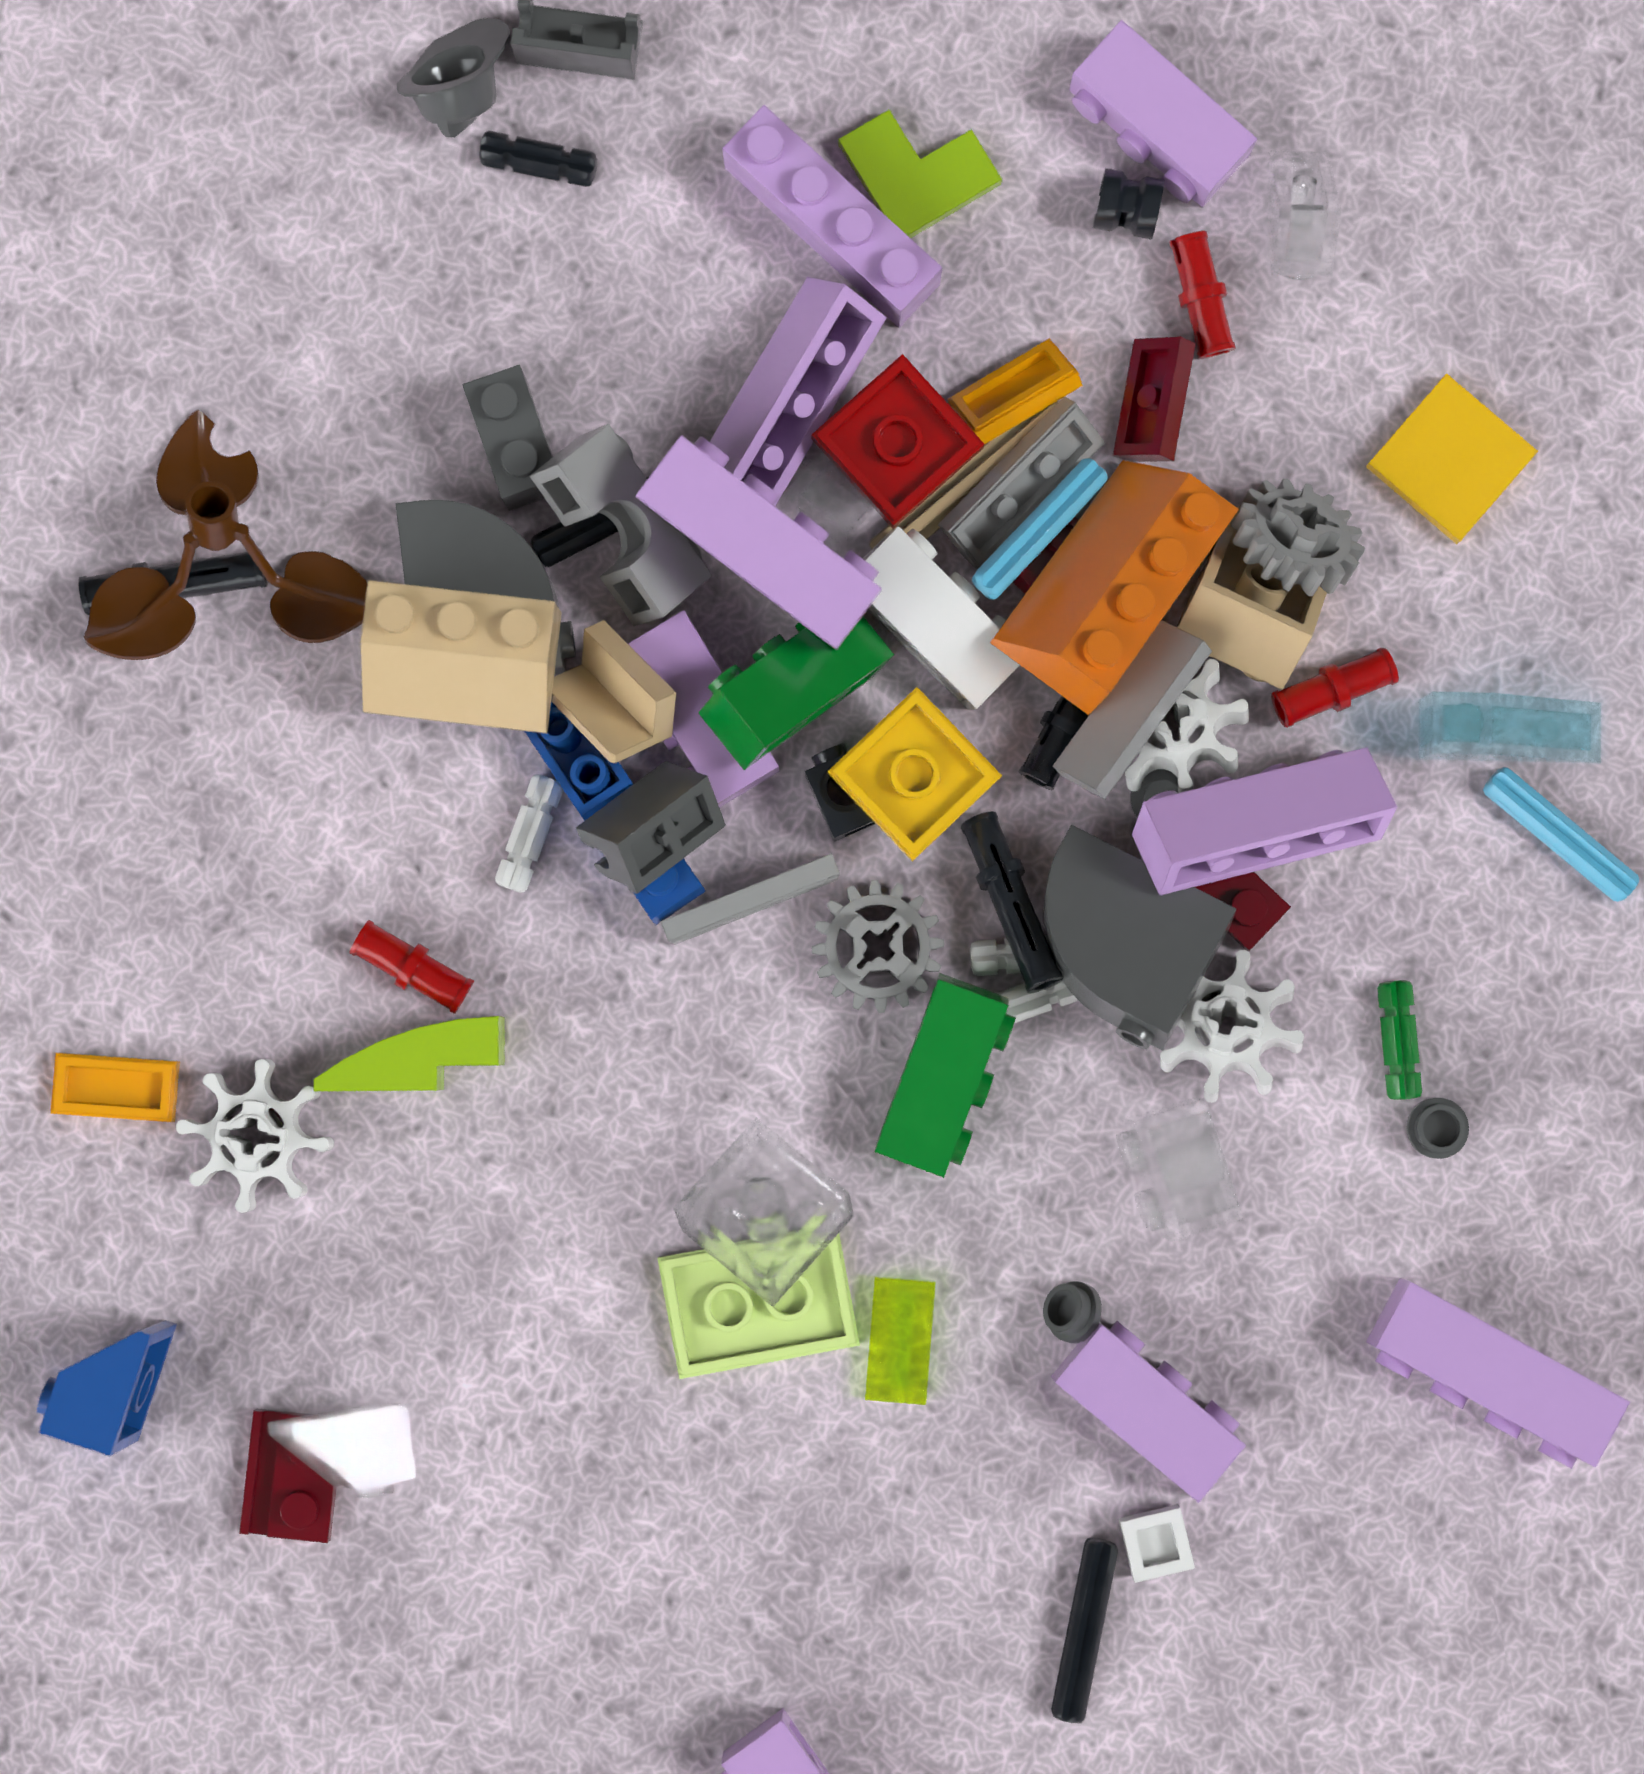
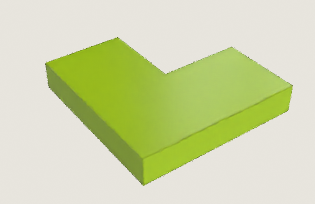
(912, 189)

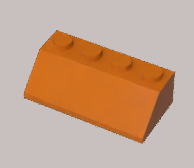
(1113, 580)

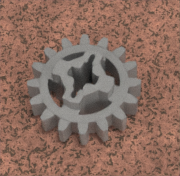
(1297, 537)
(856, 927)

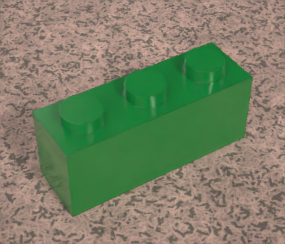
(789, 688)
(945, 1076)

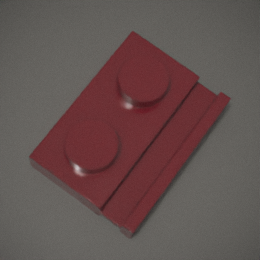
(281, 1491)

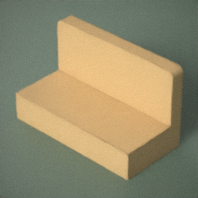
(615, 696)

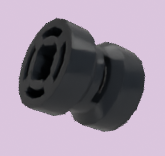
(1129, 203)

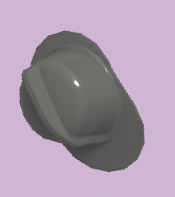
(456, 75)

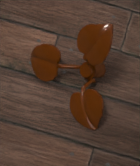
(144, 618)

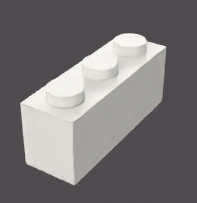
(937, 618)

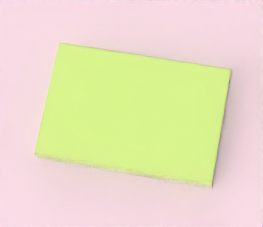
(727, 1326)

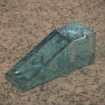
(1508, 728)

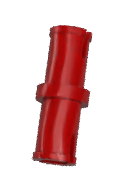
(1202, 294)
(1335, 687)
(411, 966)

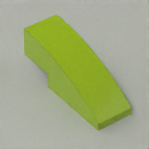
(418, 1057)

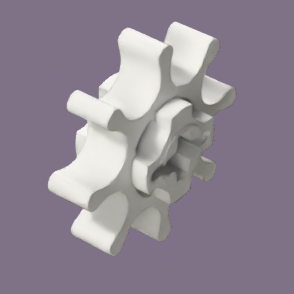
(1198, 724)
(1249, 1036)
(252, 1166)

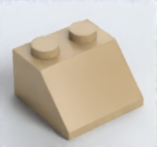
(1250, 618)

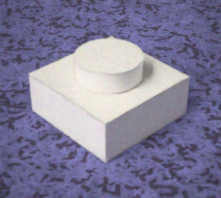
(1156, 1543)

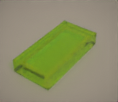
(900, 1340)

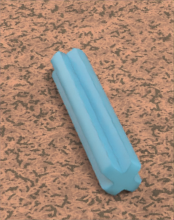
(1039, 528)
(1561, 834)

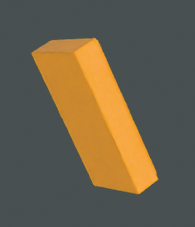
(1016, 391)
(115, 1087)

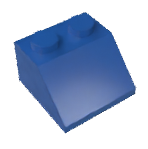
(108, 1394)

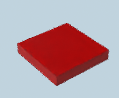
(897, 441)

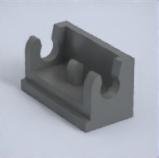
(577, 40)
(653, 825)

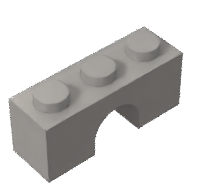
(656, 560)

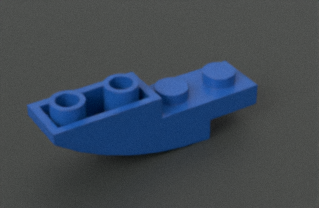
(590, 785)

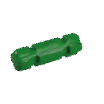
(1399, 1040)

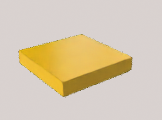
(1451, 459)
(914, 774)

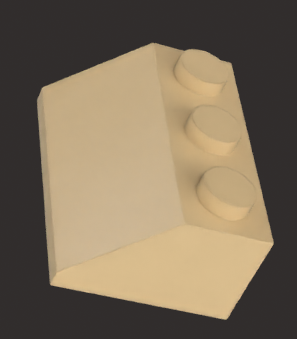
(458, 656)

